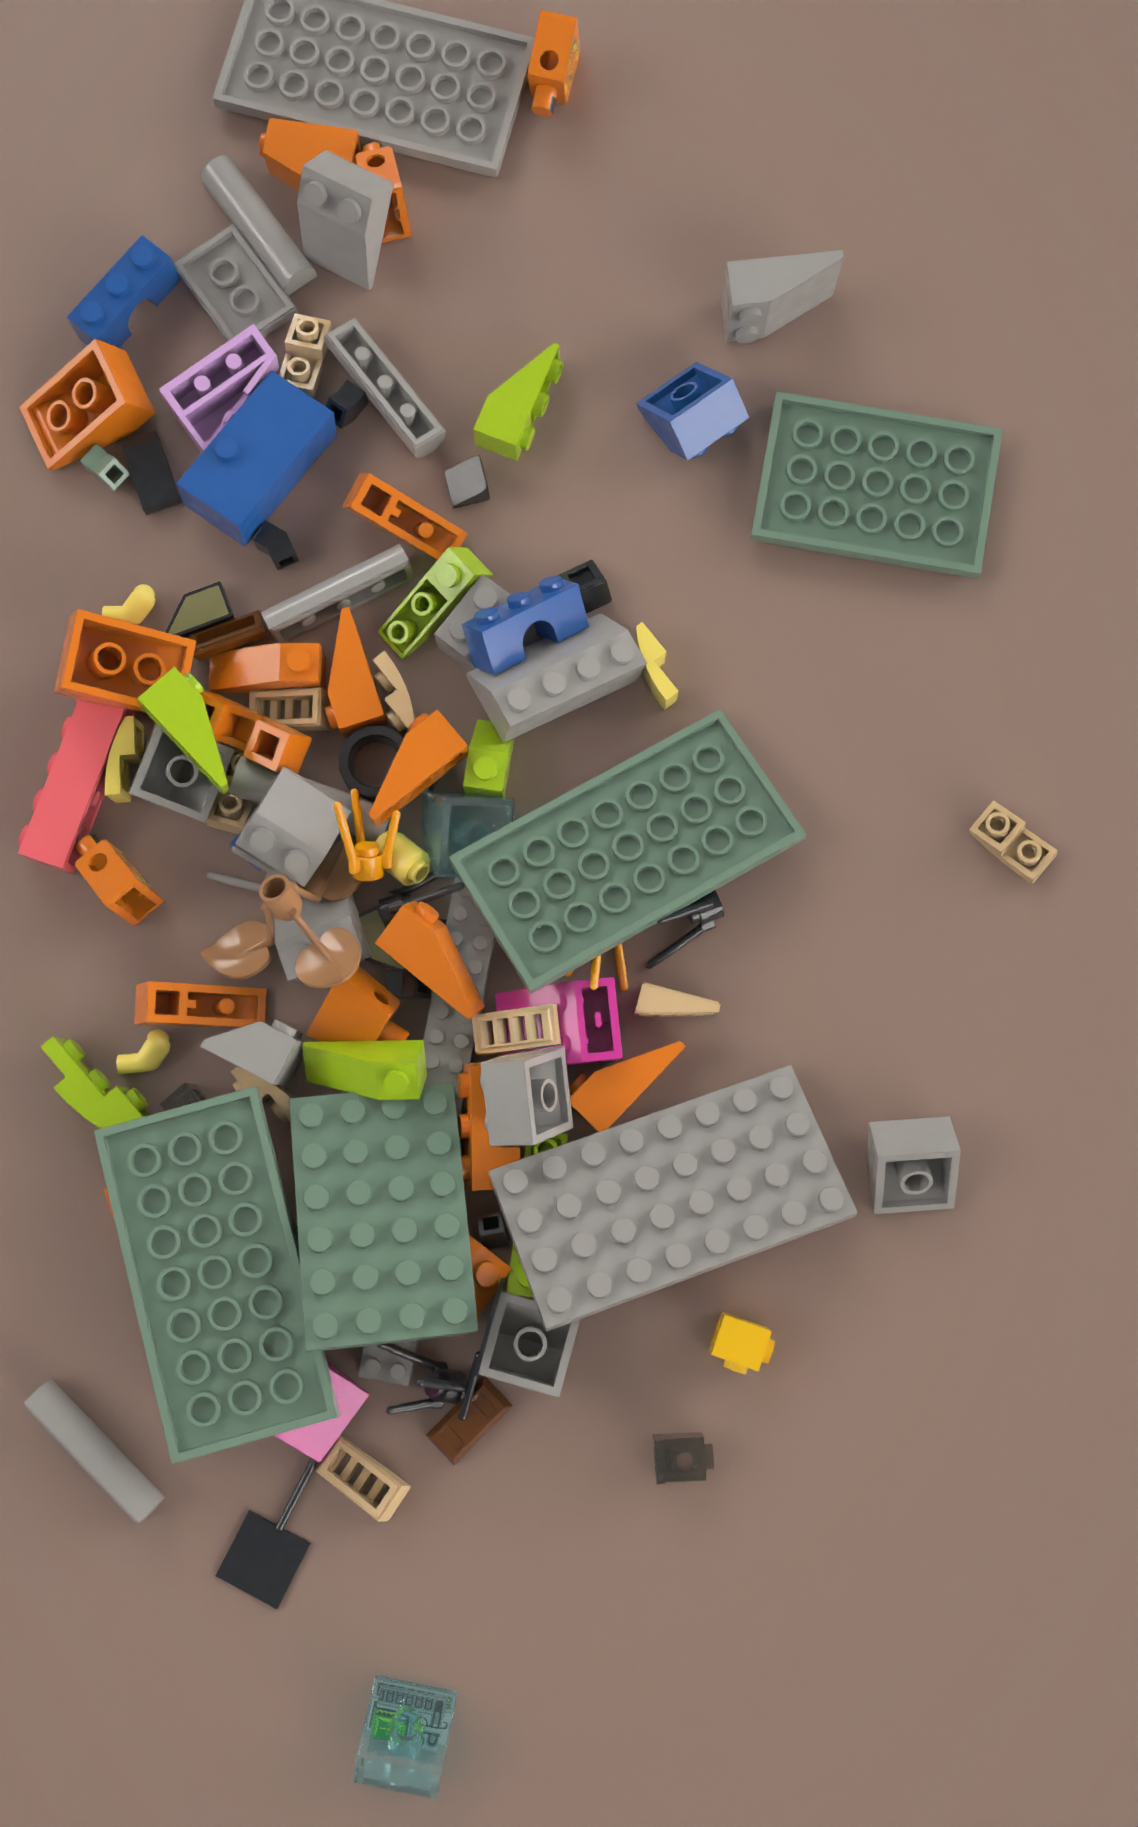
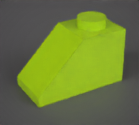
(487, 761)

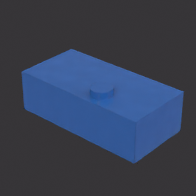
(257, 458)

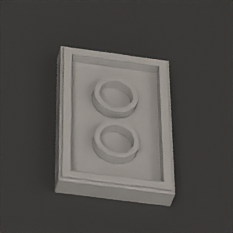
(235, 285)

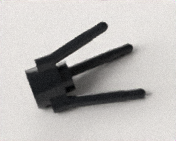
(390, 905)
(703, 911)
(440, 1385)

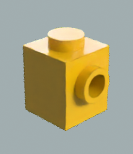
(741, 1343)

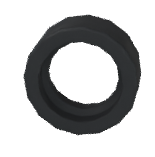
(353, 745)

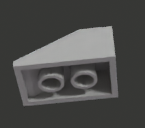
(343, 216)
(774, 291)

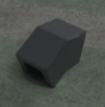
(347, 403)
(276, 544)
(406, 986)
(496, 1237)

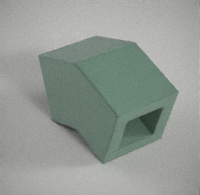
(104, 467)

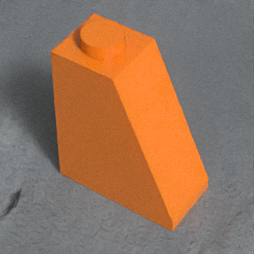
(292, 144)

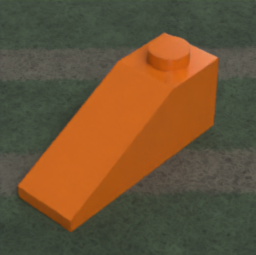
(402, 516)
(268, 668)
(351, 683)
(423, 758)
(429, 953)
(198, 1005)
(614, 1088)

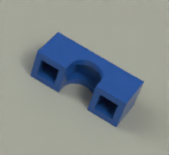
(136, 276)
(498, 632)

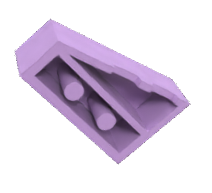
(219, 385)

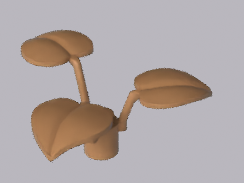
(323, 964)

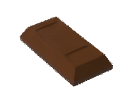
(228, 635)
(457, 1437)

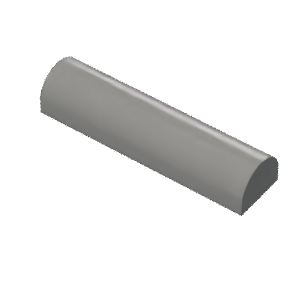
(257, 224)
(385, 388)
(343, 590)
(253, 781)
(94, 1451)

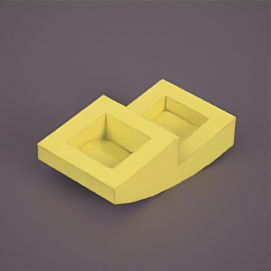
(655, 656)
(125, 750)

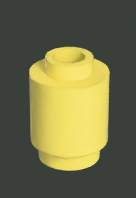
(409, 861)

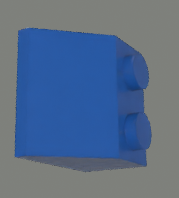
(694, 410)

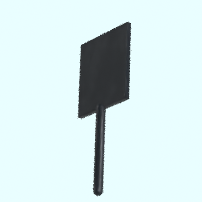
(478, 1359)
(266, 1554)

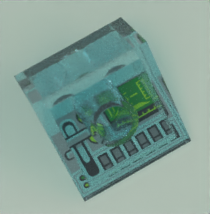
(405, 1737)

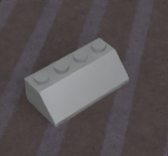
(559, 677)

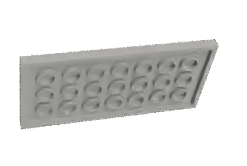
(381, 68)
(669, 1196)

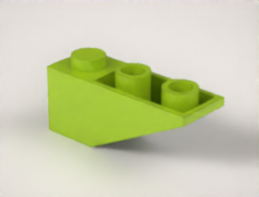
(513, 407)
(432, 600)

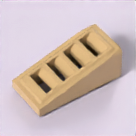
(312, 707)
(665, 1002)
(491, 1033)
(398, 1487)

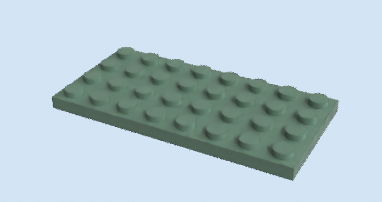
(625, 850)
(214, 1274)

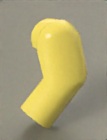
(135, 607)
(149, 1056)

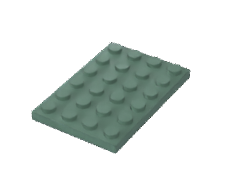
(877, 484)
(381, 1219)

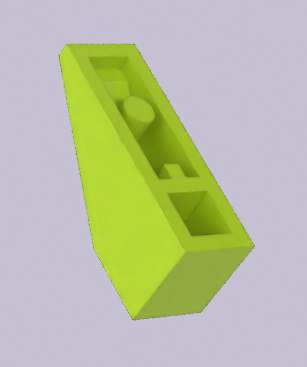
(181, 713)
(368, 1067)

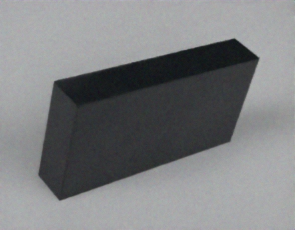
(151, 472)

